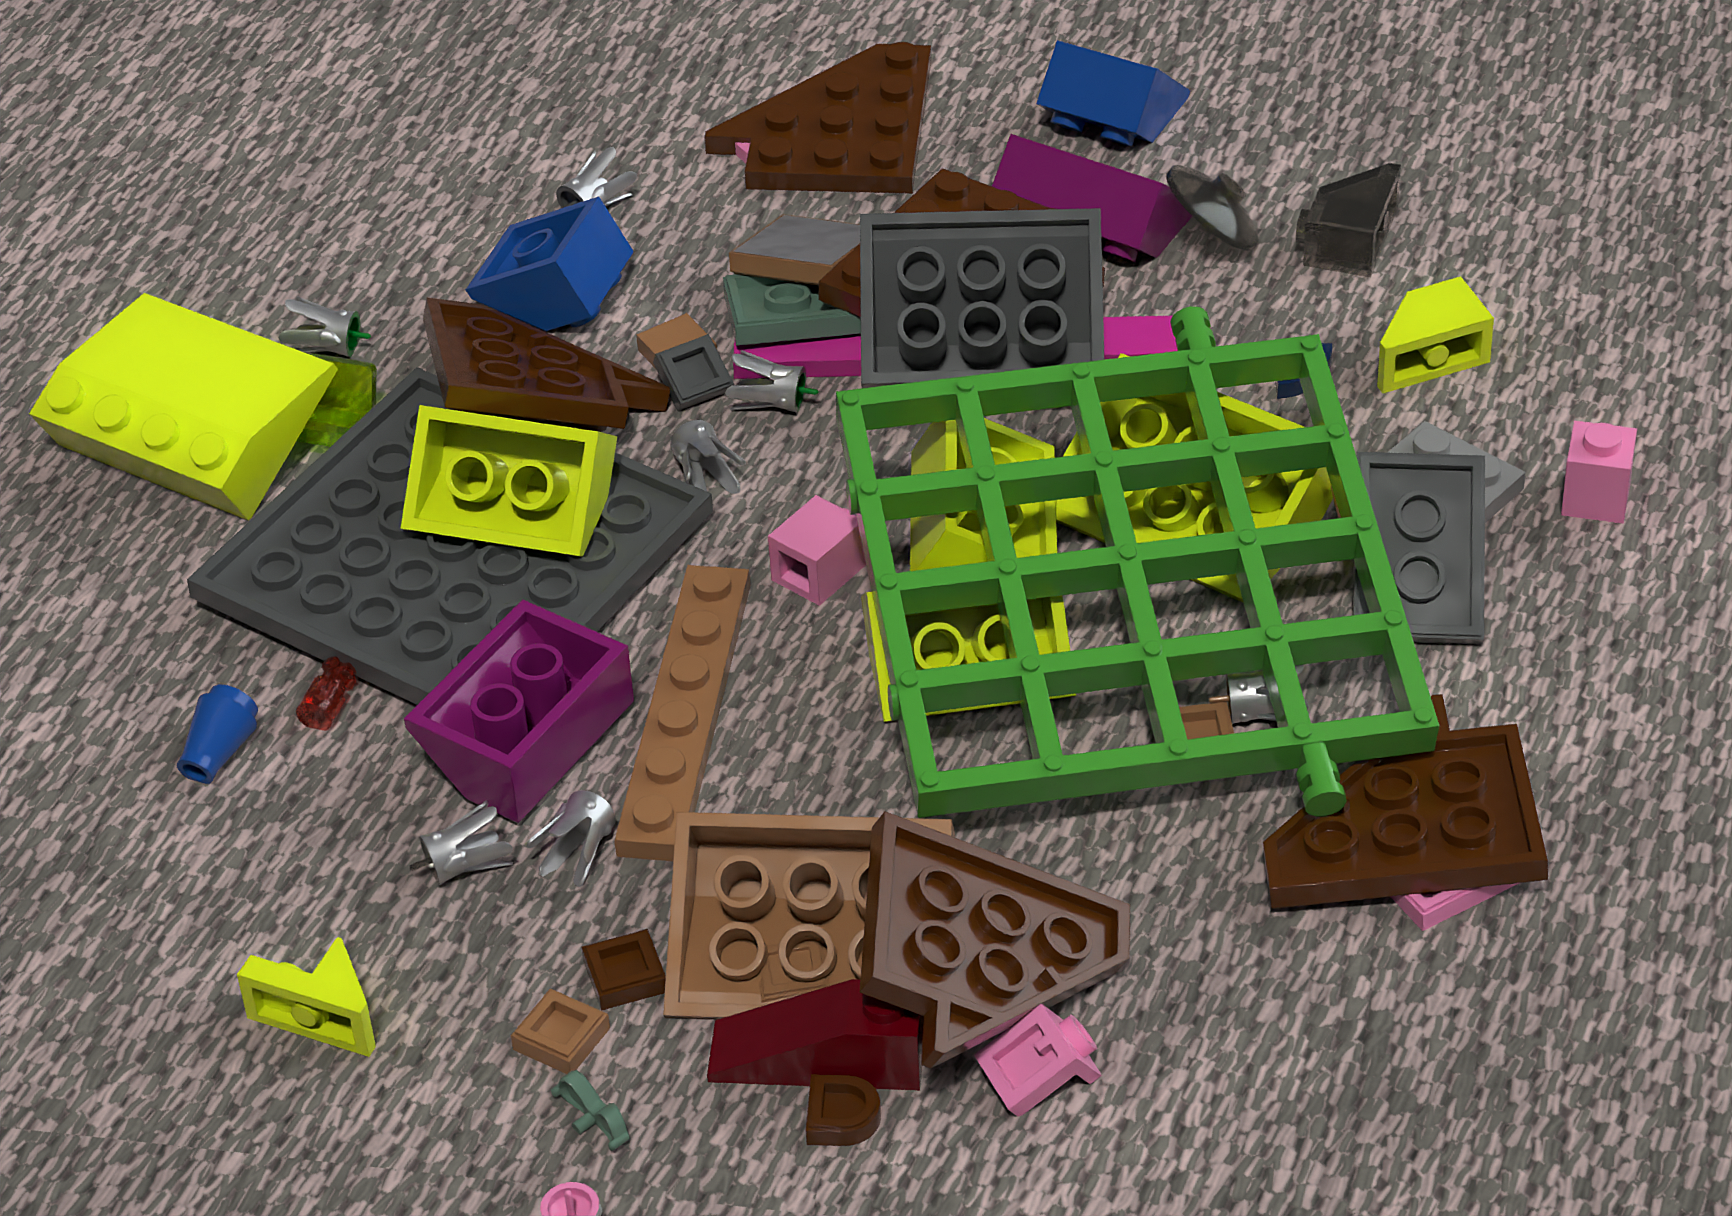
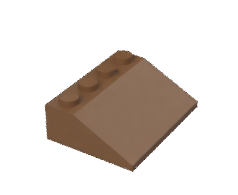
(760, 885)

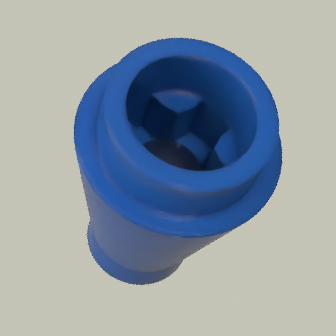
(217, 730)

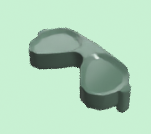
(581, 1094)

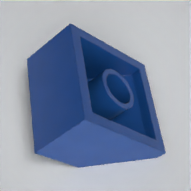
(1109, 94)
(554, 266)

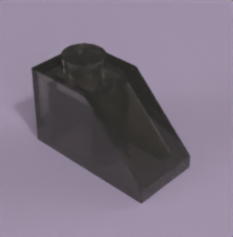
(1350, 221)

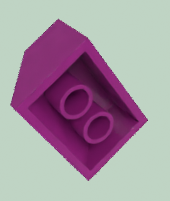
(1134, 209)
(523, 708)

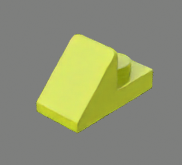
(314, 1005)

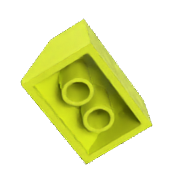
(507, 480)
(957, 536)
(962, 638)

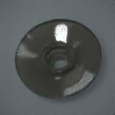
(1214, 205)

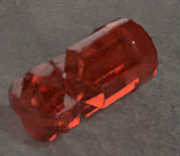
(326, 694)

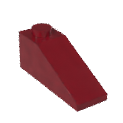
(820, 1034)

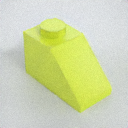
(1434, 335)

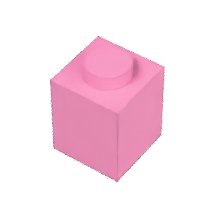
(1598, 471)
(816, 550)

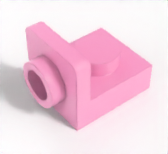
(1037, 1058)

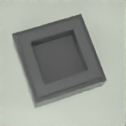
(693, 372)

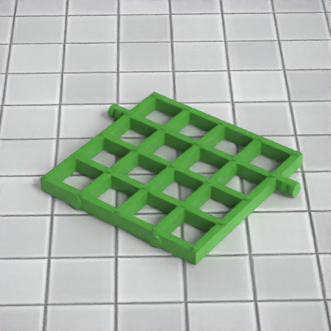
(1130, 568)

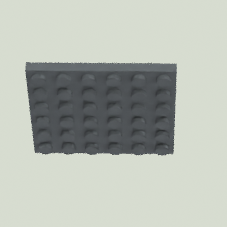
(406, 604)

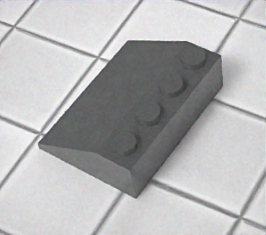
(978, 292)

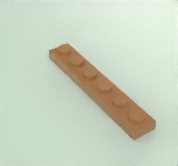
(683, 710)

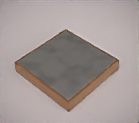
(795, 249)

